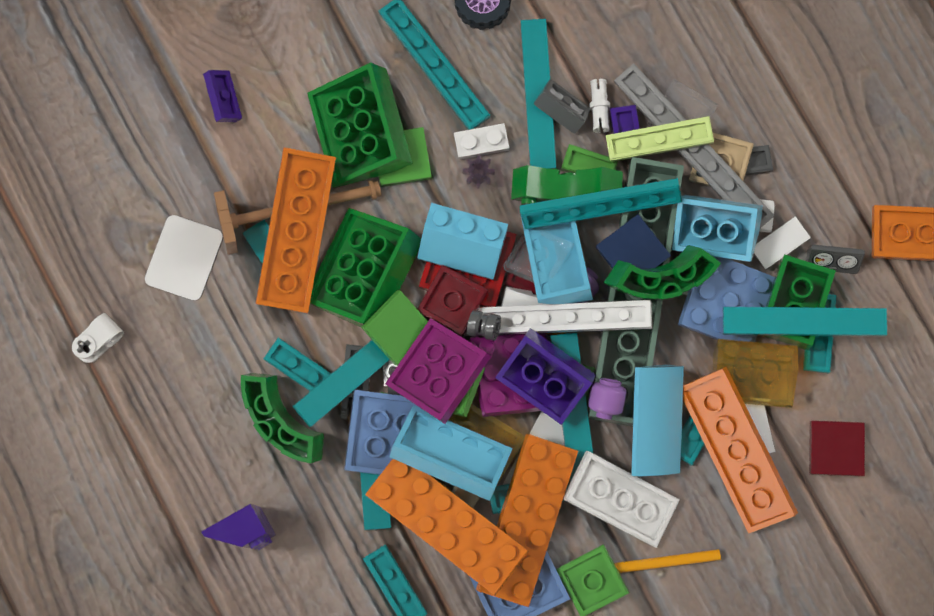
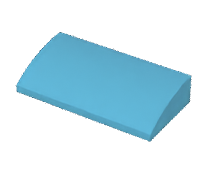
(571, 281)
(657, 420)
(451, 453)

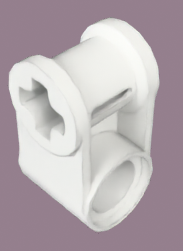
(98, 337)

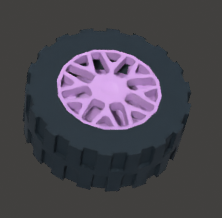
(482, 13)

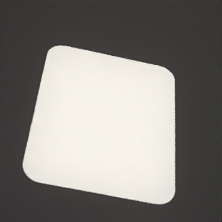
(183, 257)

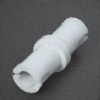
(599, 105)

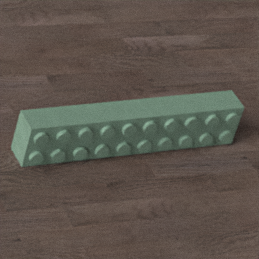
(626, 349)

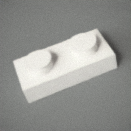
(481, 141)

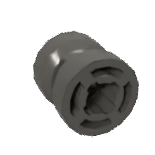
(484, 325)

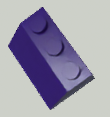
(545, 376)
(243, 528)

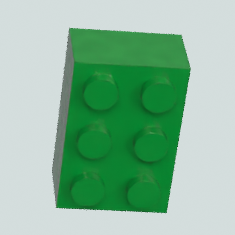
(802, 286)

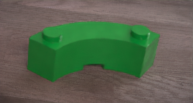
(541, 184)
(667, 281)
(275, 423)

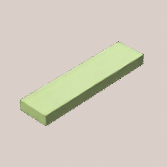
(659, 139)

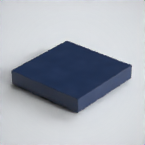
(635, 245)

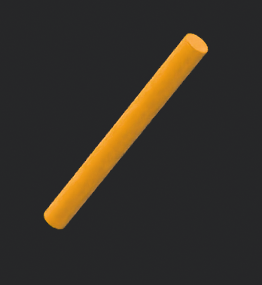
(667, 561)

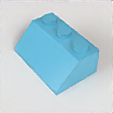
(717, 227)
(462, 241)

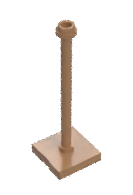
(232, 221)

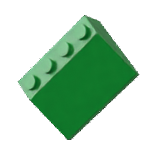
(360, 125)
(363, 266)

